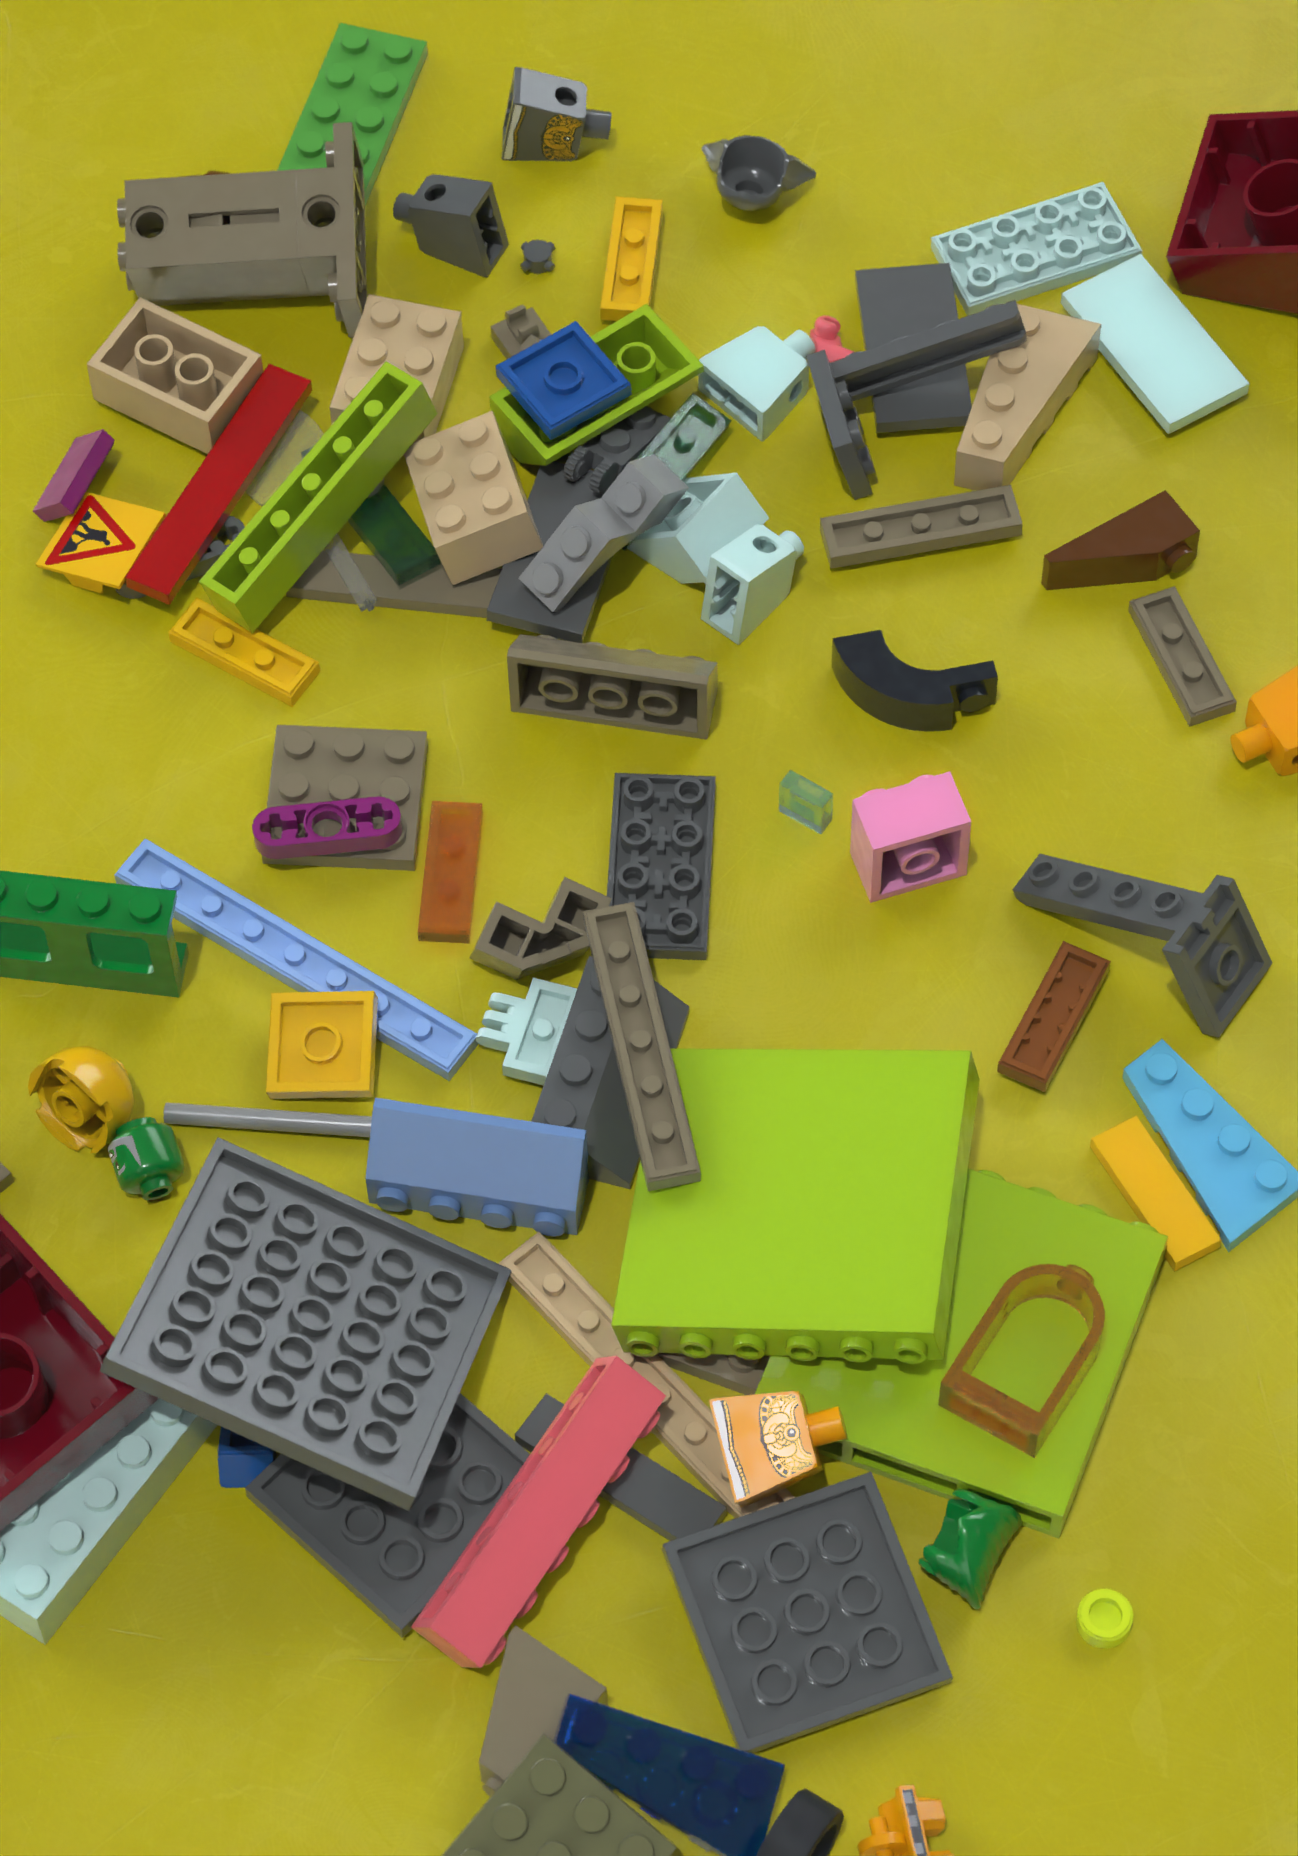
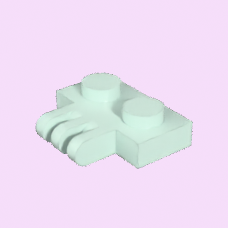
(527, 1028)

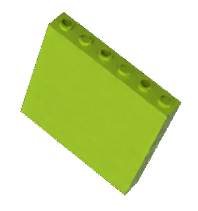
(815, 1210)
(894, 1405)

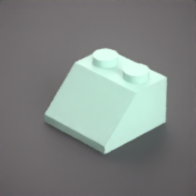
(700, 524)

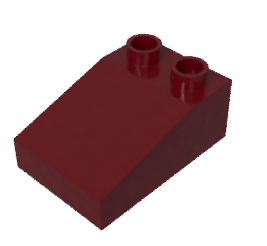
(1241, 213)
(51, 1383)

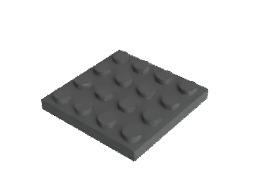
(384, 1551)
(806, 1614)

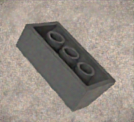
(586, 1084)

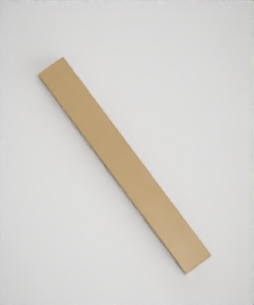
(585, 1324)

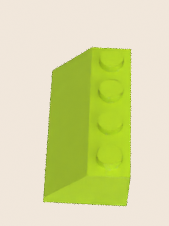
(645, 355)

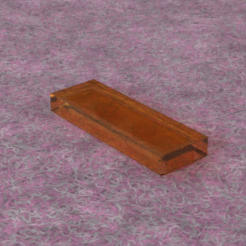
(450, 872)

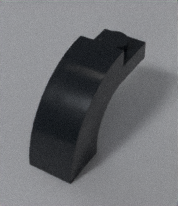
(907, 694)

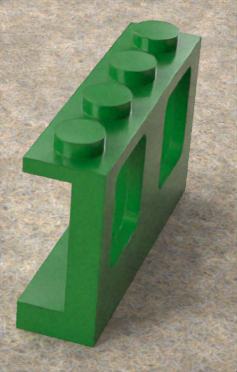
(90, 934)

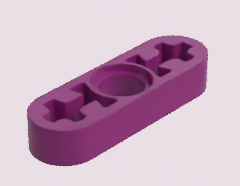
(311, 813)

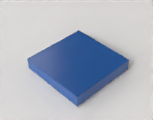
(563, 380)

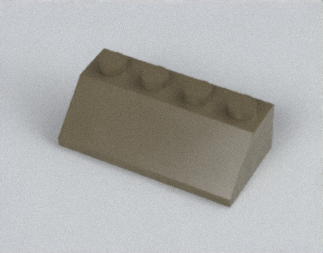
(612, 685)

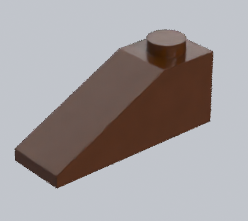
(1127, 549)

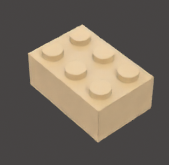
(411, 337)
(173, 374)
(472, 498)

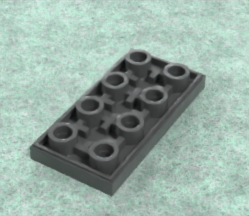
(904, 303)
(512, 600)
(664, 859)

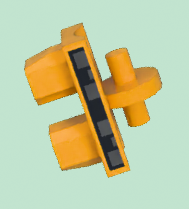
(904, 1826)

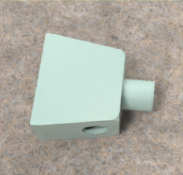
(758, 378)
(749, 580)

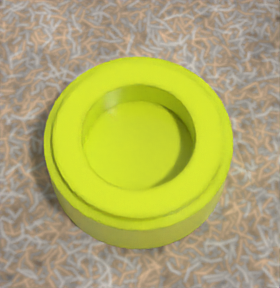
(1104, 1618)

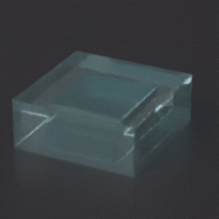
(805, 802)

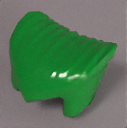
(970, 1543)

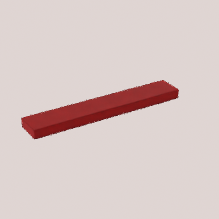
(218, 484)

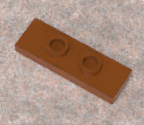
(1053, 1016)

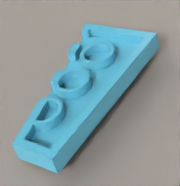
(1225, 1159)

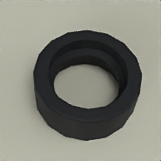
(803, 1827)

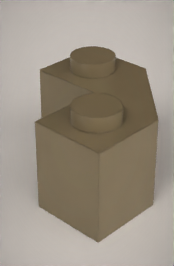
(524, 945)

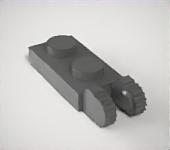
(614, 448)

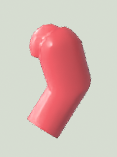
(826, 338)

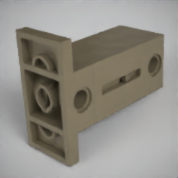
(251, 234)

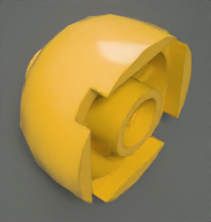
(82, 1096)

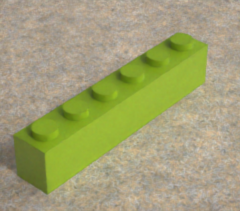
(318, 497)

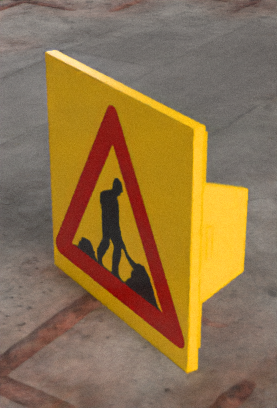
(100, 542)

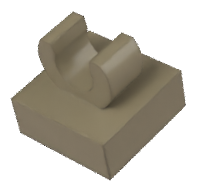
(516, 329)

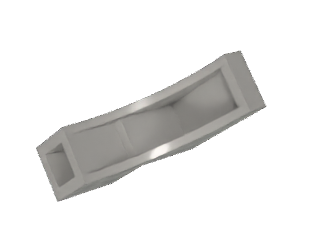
(600, 528)

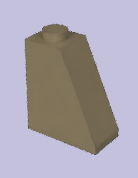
(528, 1703)

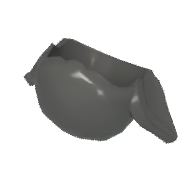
(754, 171)

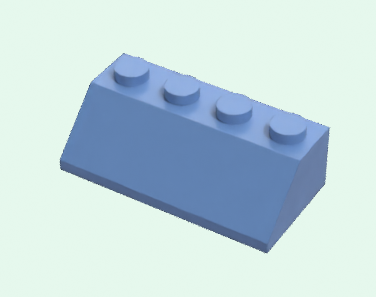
(477, 1167)

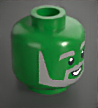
(146, 1158)

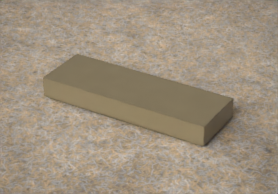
(1182, 656)

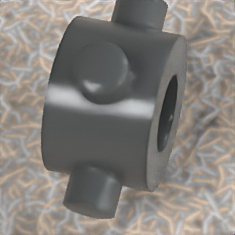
(537, 256)

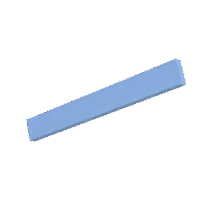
(298, 957)

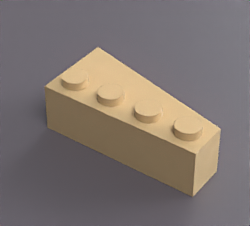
(1022, 395)

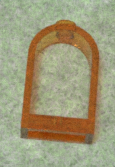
(997, 1411)

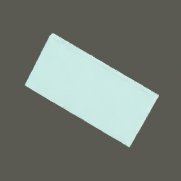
(1036, 248)
(1156, 344)

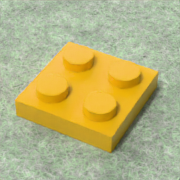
(322, 1044)

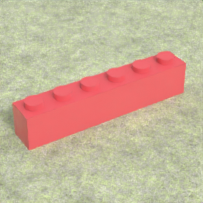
(539, 1513)

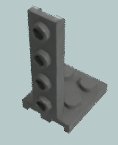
(897, 364)
(1208, 934)

